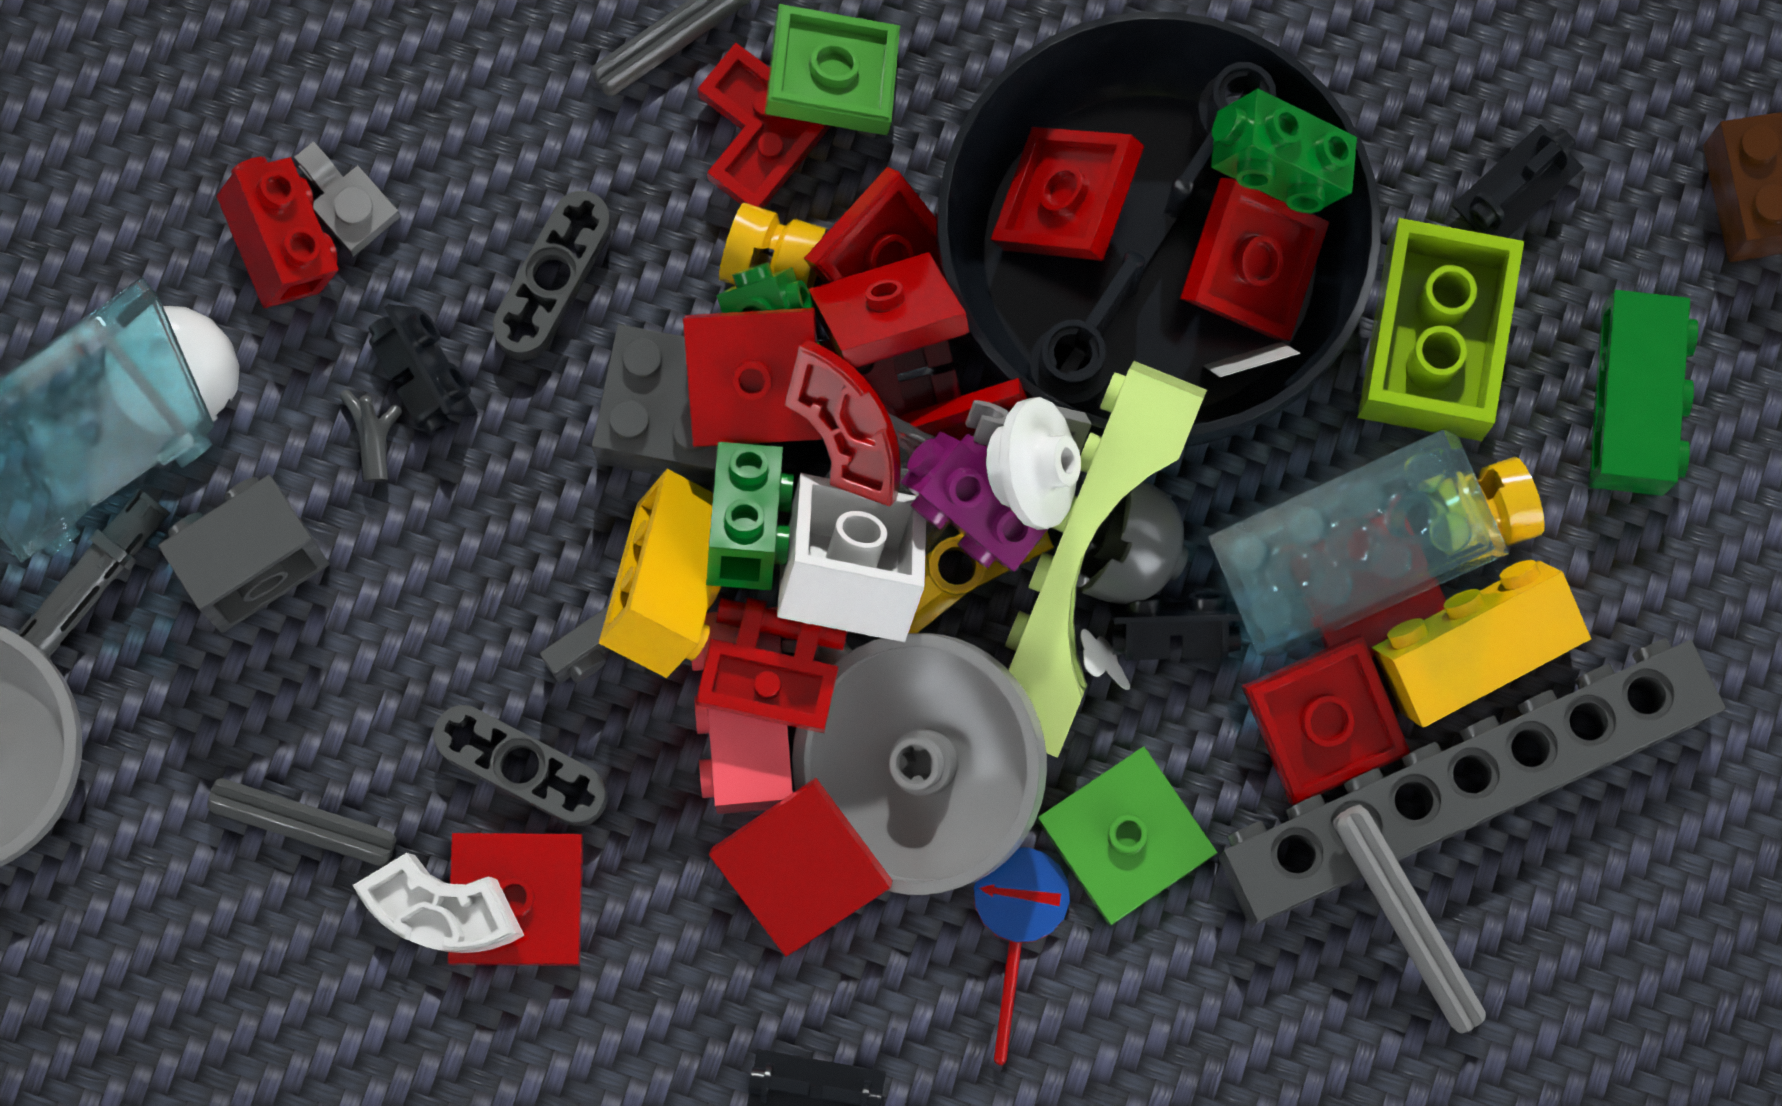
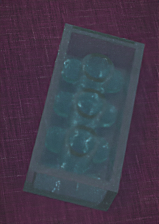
(1358, 544)

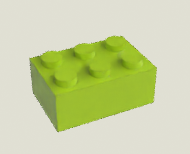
(1441, 329)

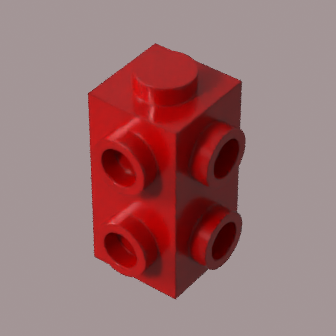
(277, 230)

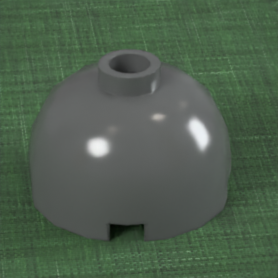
(1135, 548)

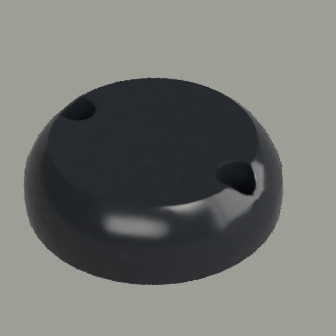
(1162, 84)

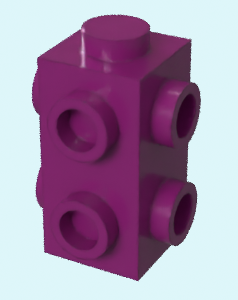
(955, 489)

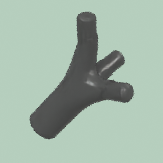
(371, 434)

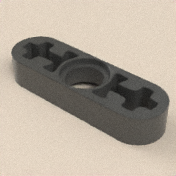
(516, 307)
(486, 729)

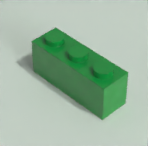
(1642, 393)

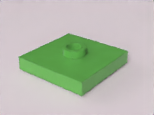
(832, 69)
(1126, 836)

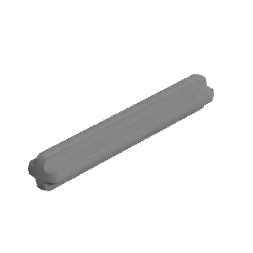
(1409, 918)

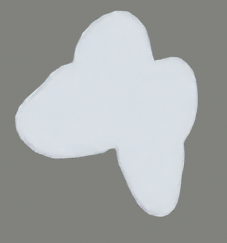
(1099, 658)

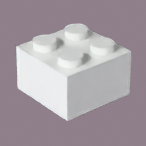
(852, 561)

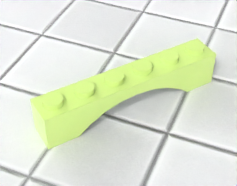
(1143, 435)

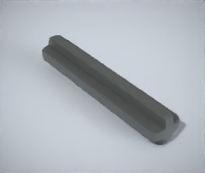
(660, 42)
(301, 822)

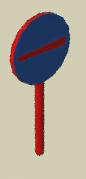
(1021, 905)

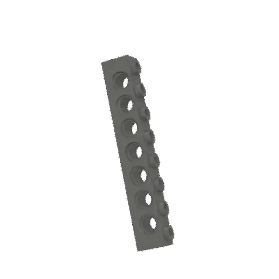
(1682, 700)

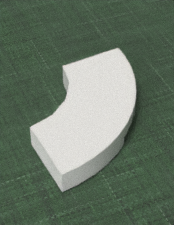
(436, 912)

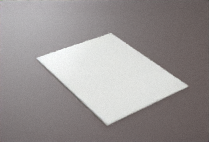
(1251, 359)

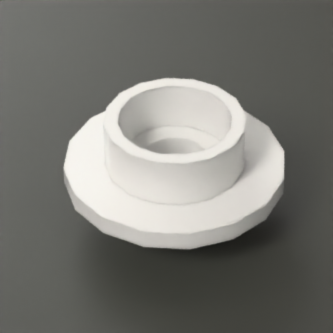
(1034, 463)

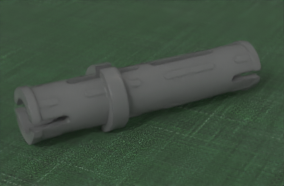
(98, 567)

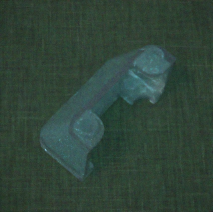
(93, 418)

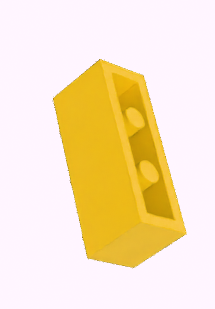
(662, 578)
(1480, 641)

